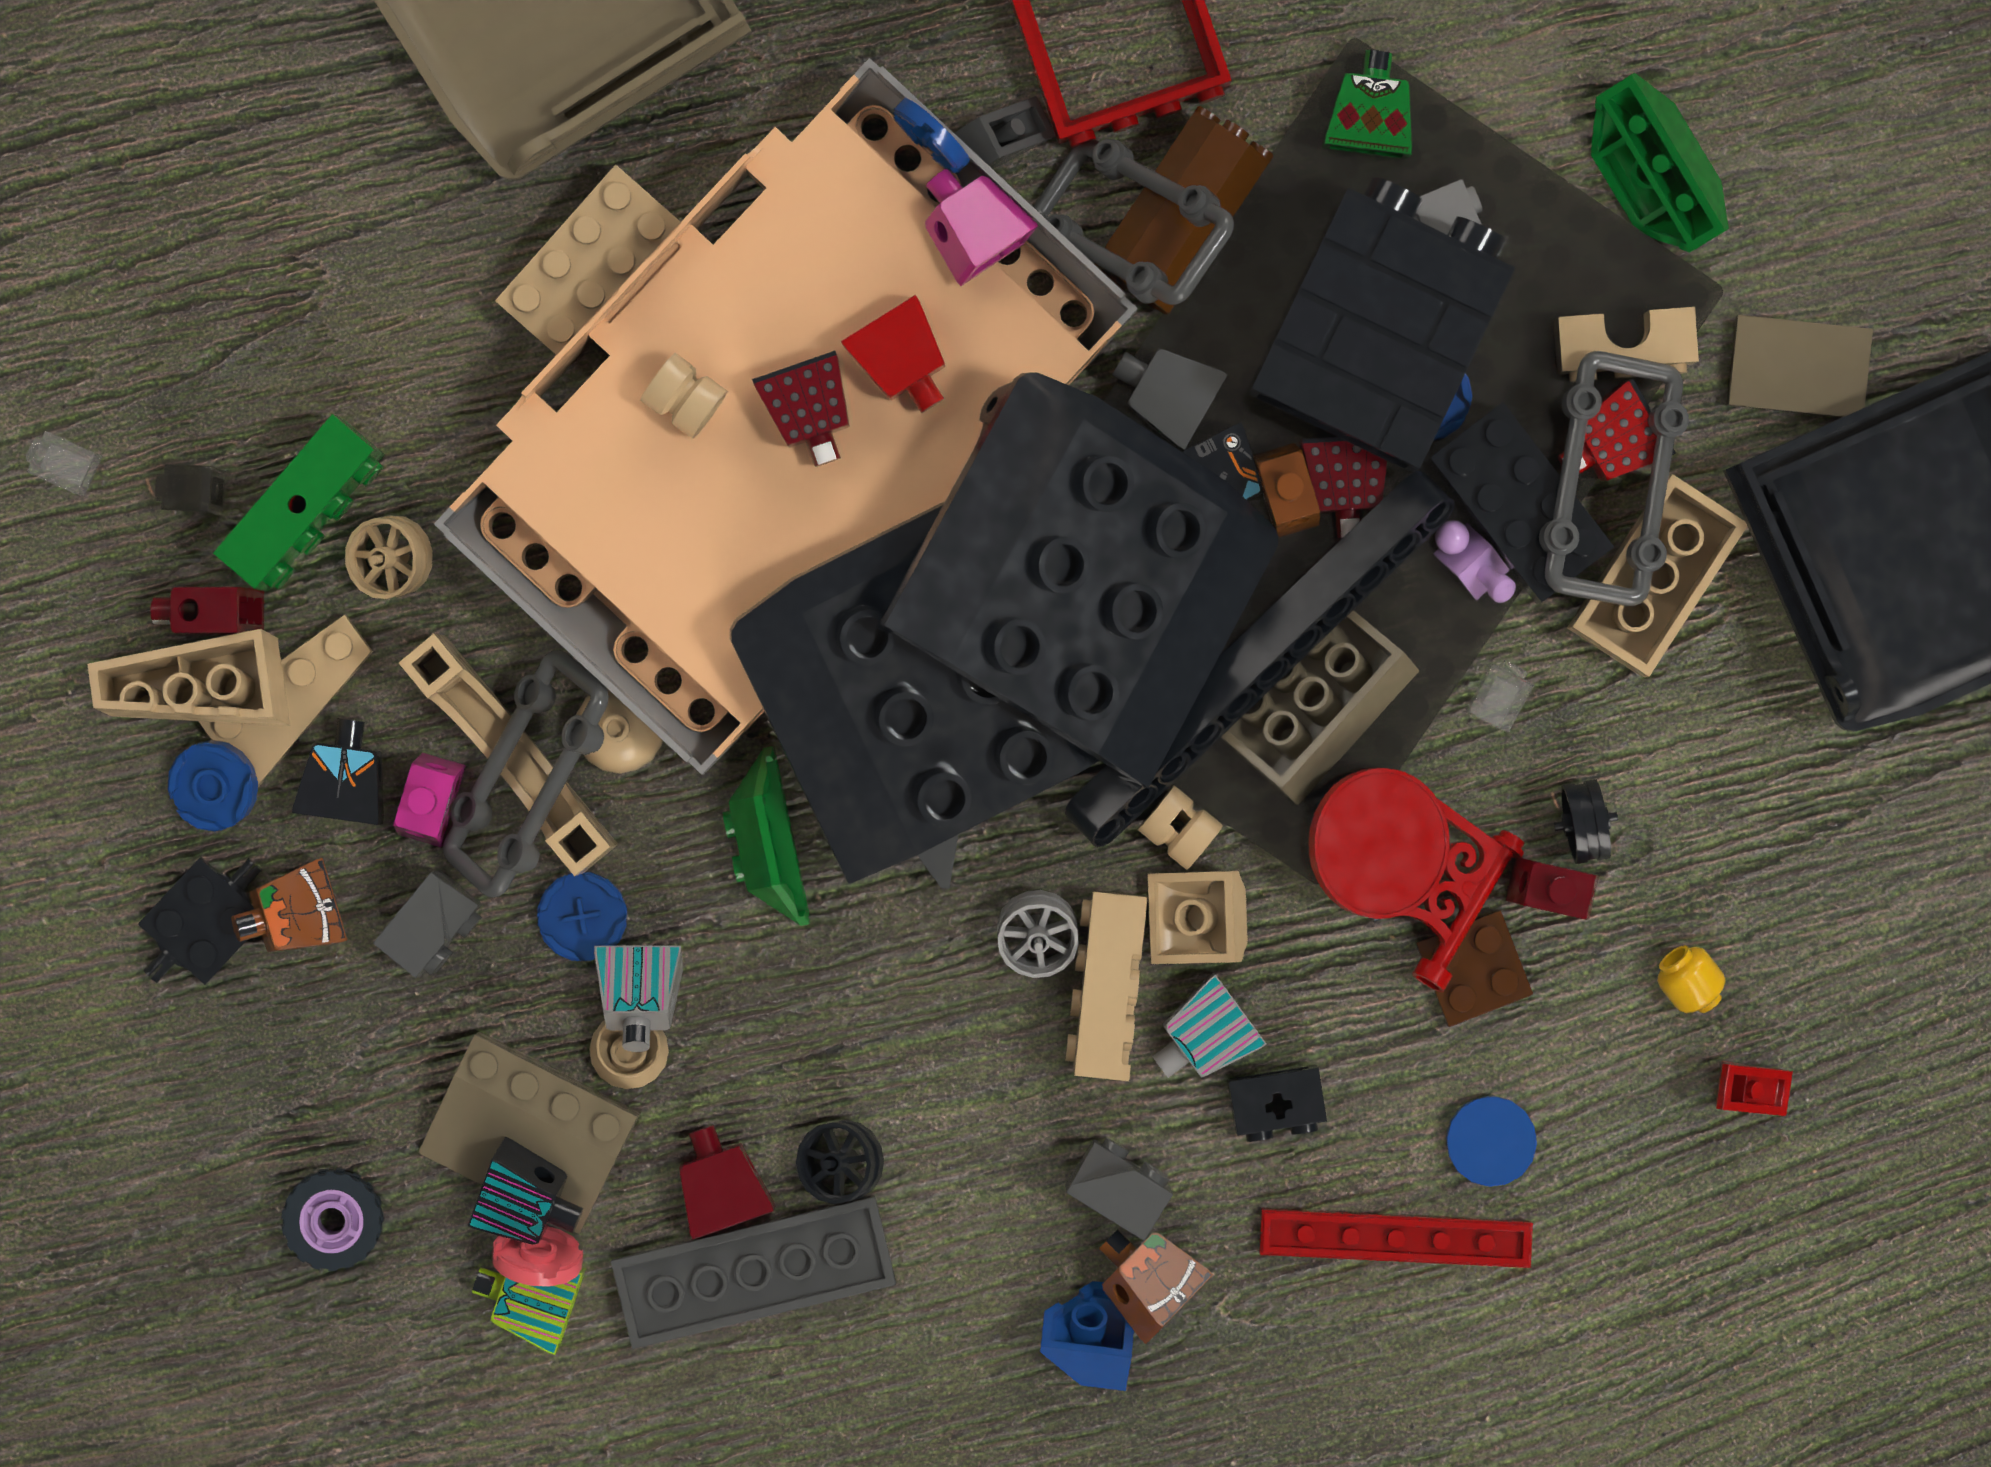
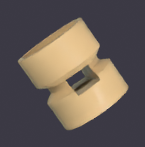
(683, 395)
(1192, 838)

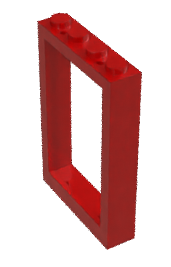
(1126, 114)

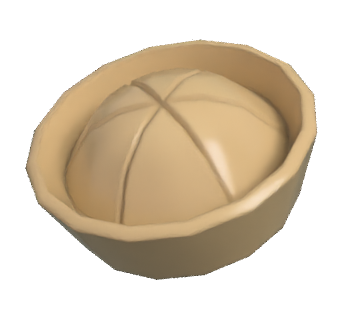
(624, 1067)

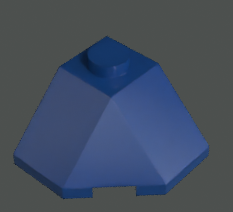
(1089, 1339)

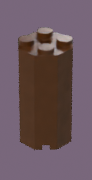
(1199, 156)

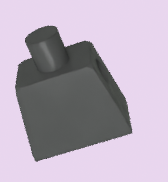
(1170, 393)

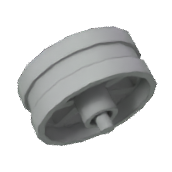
(1037, 934)

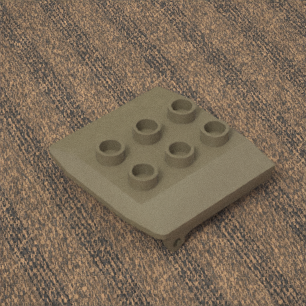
(550, 72)

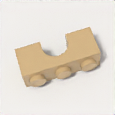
(1667, 339)

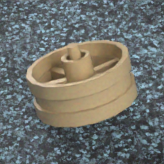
(388, 557)

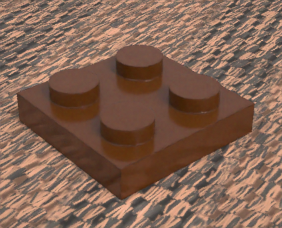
(1483, 971)

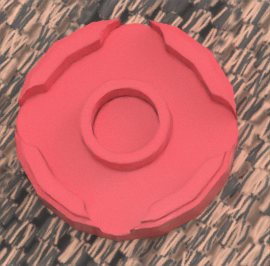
(543, 1264)

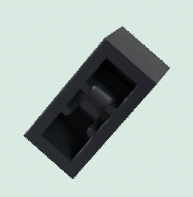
(1252, 1092)

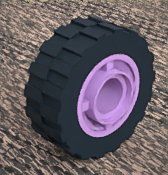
(326, 1247)

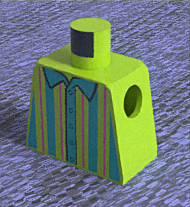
(529, 1311)

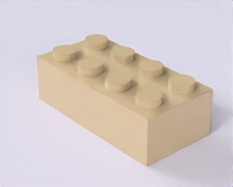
(587, 259)
(1697, 543)

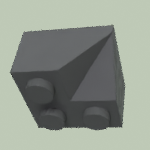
(428, 924)
(1120, 1188)

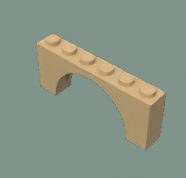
(469, 702)

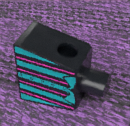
(522, 1196)

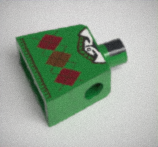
(1371, 112)

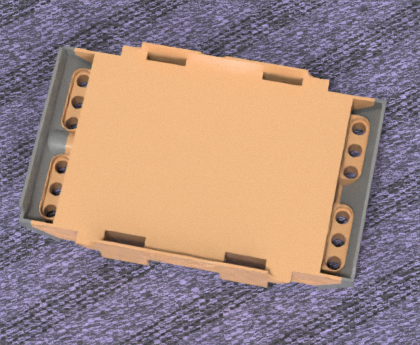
(702, 528)

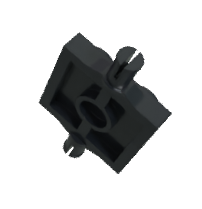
(195, 920)

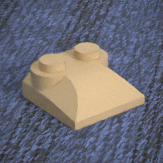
(1197, 917)

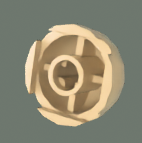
(627, 739)

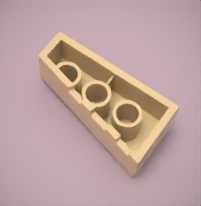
(205, 680)
(1108, 985)

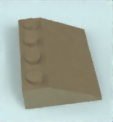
(1321, 707)
(520, 1098)

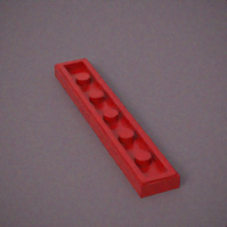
(1396, 1238)

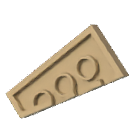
(311, 680)

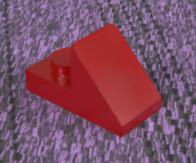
(1753, 1089)

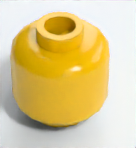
(1691, 979)

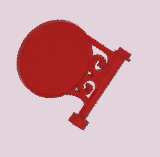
(1383, 851)

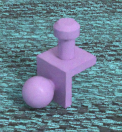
(1473, 561)

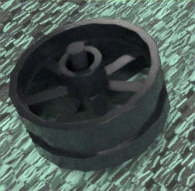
(1585, 821)
(839, 1161)

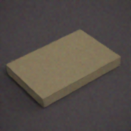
(1799, 366)

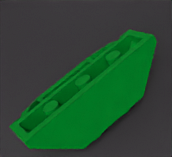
(1656, 166)
(766, 840)

